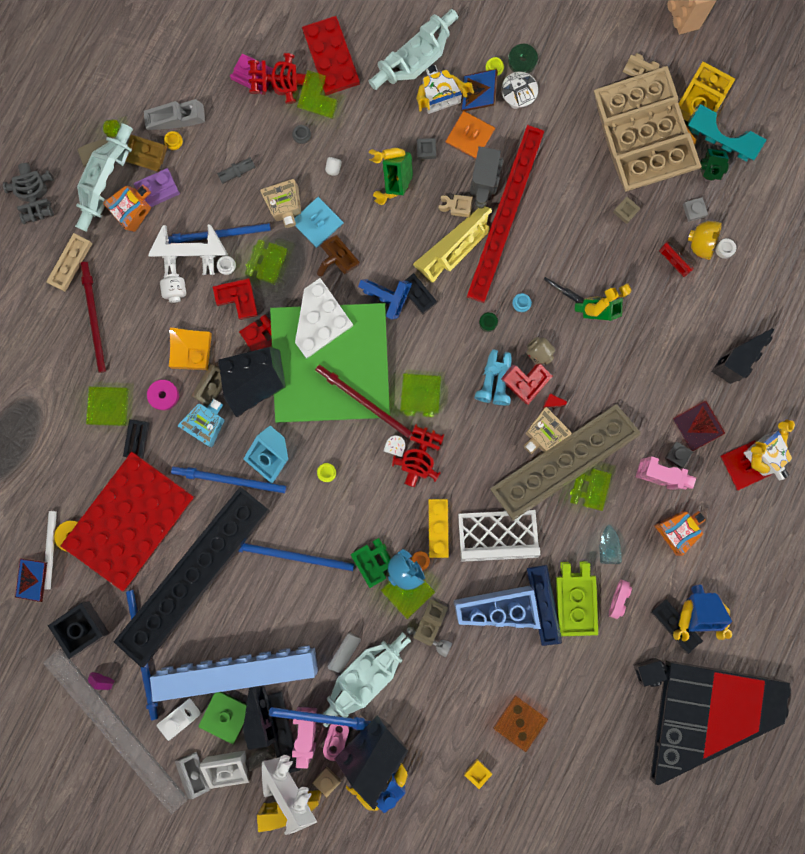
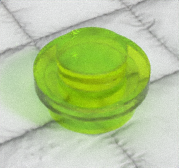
(111, 128)

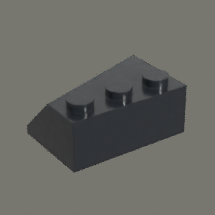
(251, 378)
(372, 759)

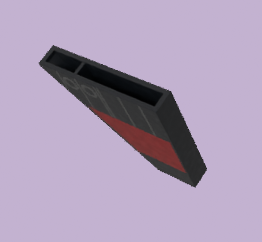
(710, 714)

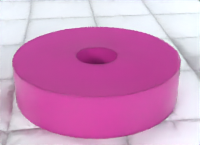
(155, 391)

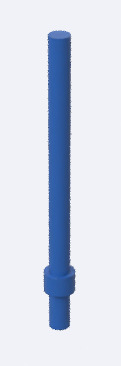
(178, 238)
(192, 473)
(357, 723)

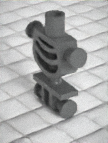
(34, 186)

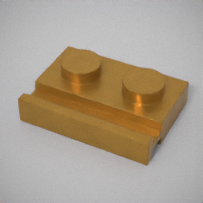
(146, 153)

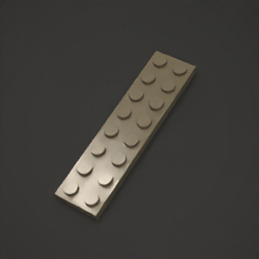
(565, 462)

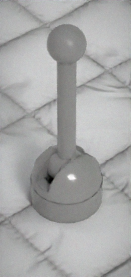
(442, 646)

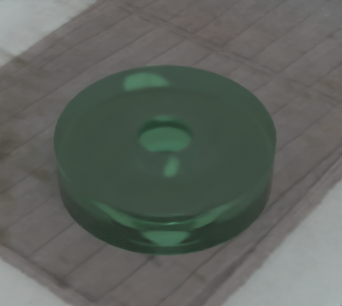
(522, 51)

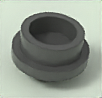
(301, 134)

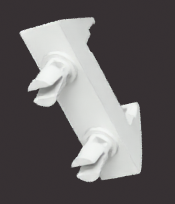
(171, 251)
(290, 799)

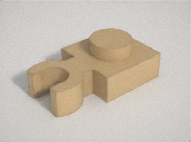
(459, 205)

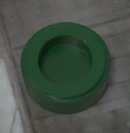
(488, 322)

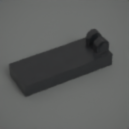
(669, 619)

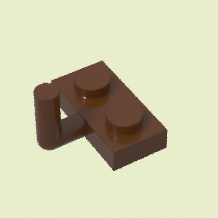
(338, 254)

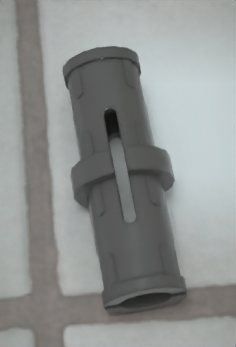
(236, 170)

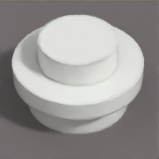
(226, 265)

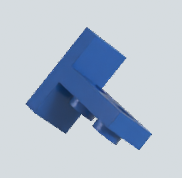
(386, 295)

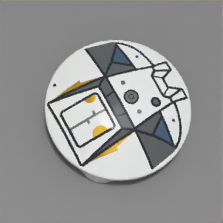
(519, 89)

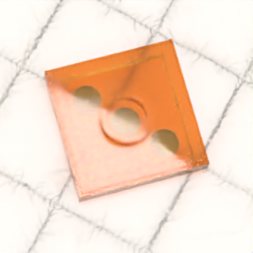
(520, 723)

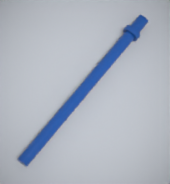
(296, 557)
(152, 706)

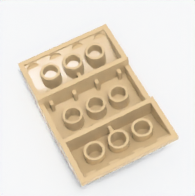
(646, 129)

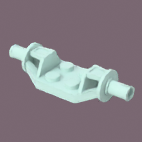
(416, 53)
(96, 173)
(365, 678)

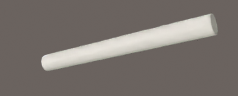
(50, 547)

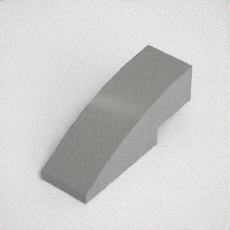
(174, 115)

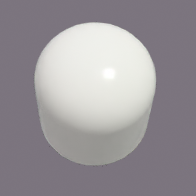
(333, 166)

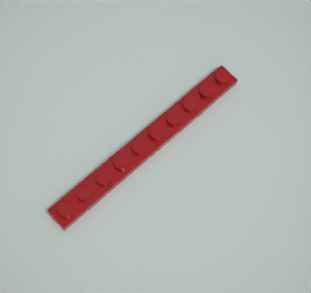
(505, 214)

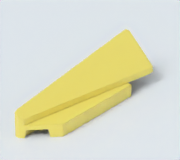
(455, 245)

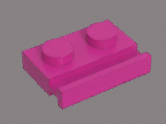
(241, 70)

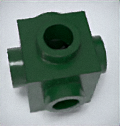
(714, 164)

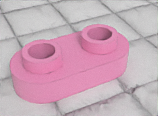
(622, 592)
(335, 739)

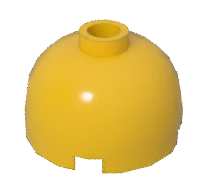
(705, 238)

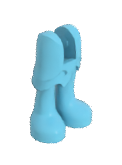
(491, 370)

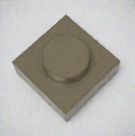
(626, 210)

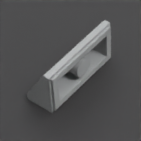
(344, 652)
(192, 776)

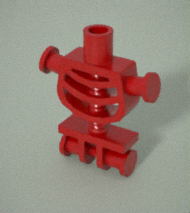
(291, 80)
(413, 473)

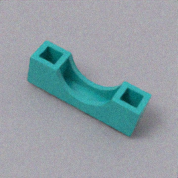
(704, 122)

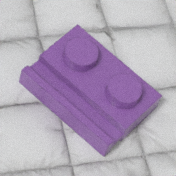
(161, 187)

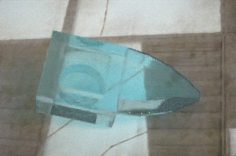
(610, 547)

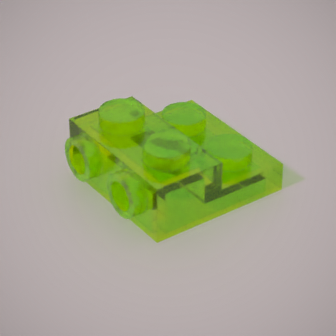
(420, 394)

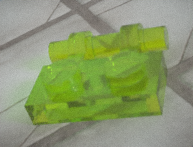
(271, 263)
(596, 490)

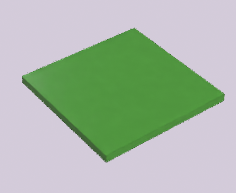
(355, 356)

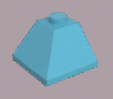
(268, 454)

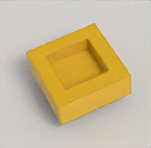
(478, 774)

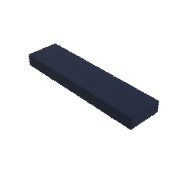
(549, 625)

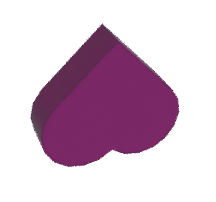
(100, 682)

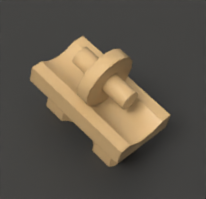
(636, 66)

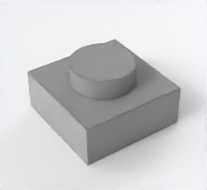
(695, 209)

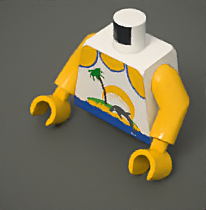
(441, 90)
(771, 452)

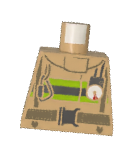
(283, 201)
(545, 432)

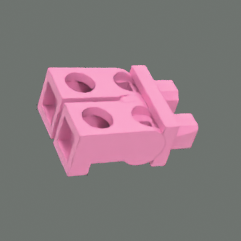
(661, 475)
(304, 744)

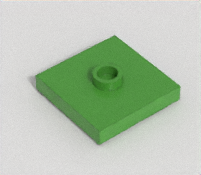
(224, 717)

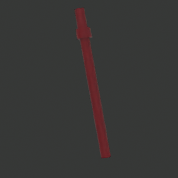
(87, 282)
(332, 378)

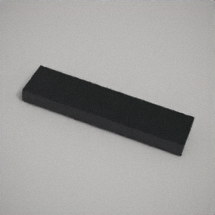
(285, 741)

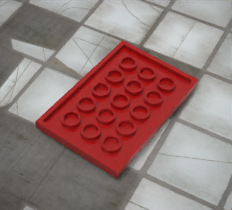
(127, 521)

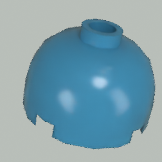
(404, 571)

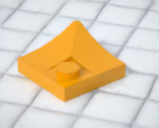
(189, 349)

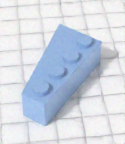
(501, 608)

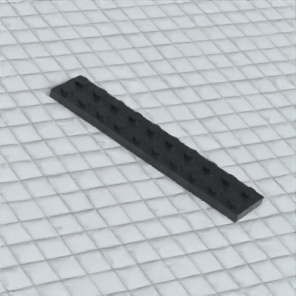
(191, 577)

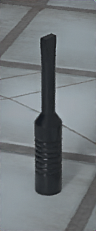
(567, 292)

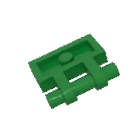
(369, 566)

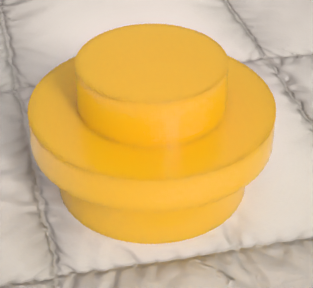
(173, 140)

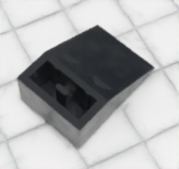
(738, 362)

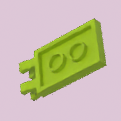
(577, 601)

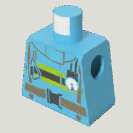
(204, 422)

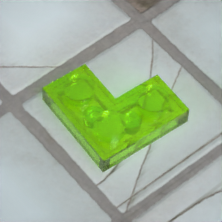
(311, 97)

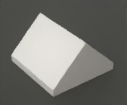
(225, 769)

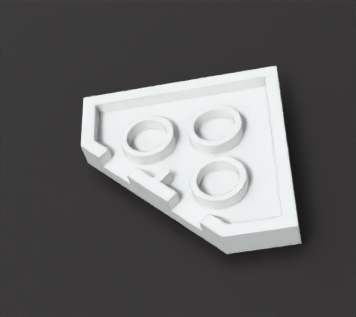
(319, 319)

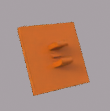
(470, 134)

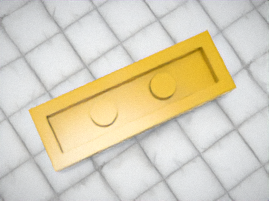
(438, 528)

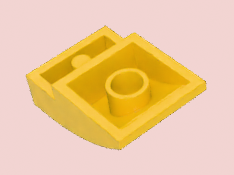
(706, 88)
(271, 816)

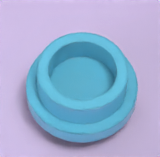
(521, 302)

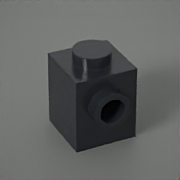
(651, 672)

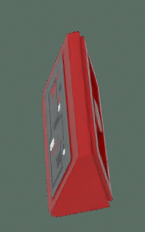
(676, 259)

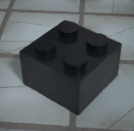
(78, 629)

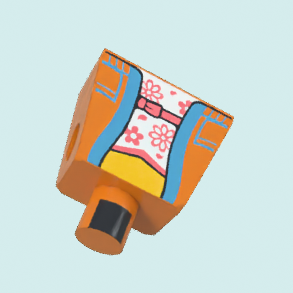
(129, 206)
(681, 531)

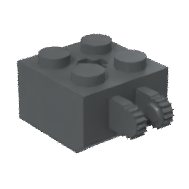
(485, 175)

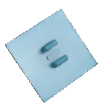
(317, 222)

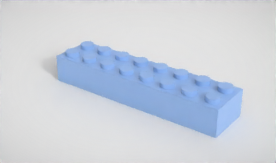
(234, 674)

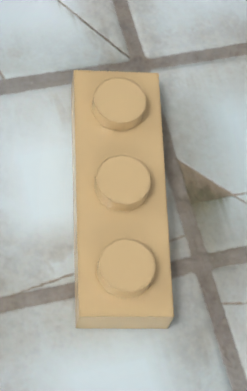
(69, 262)

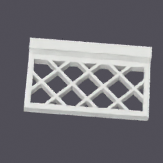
(498, 552)

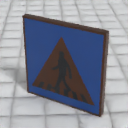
(484, 89)

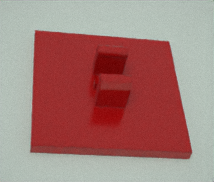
(740, 467)

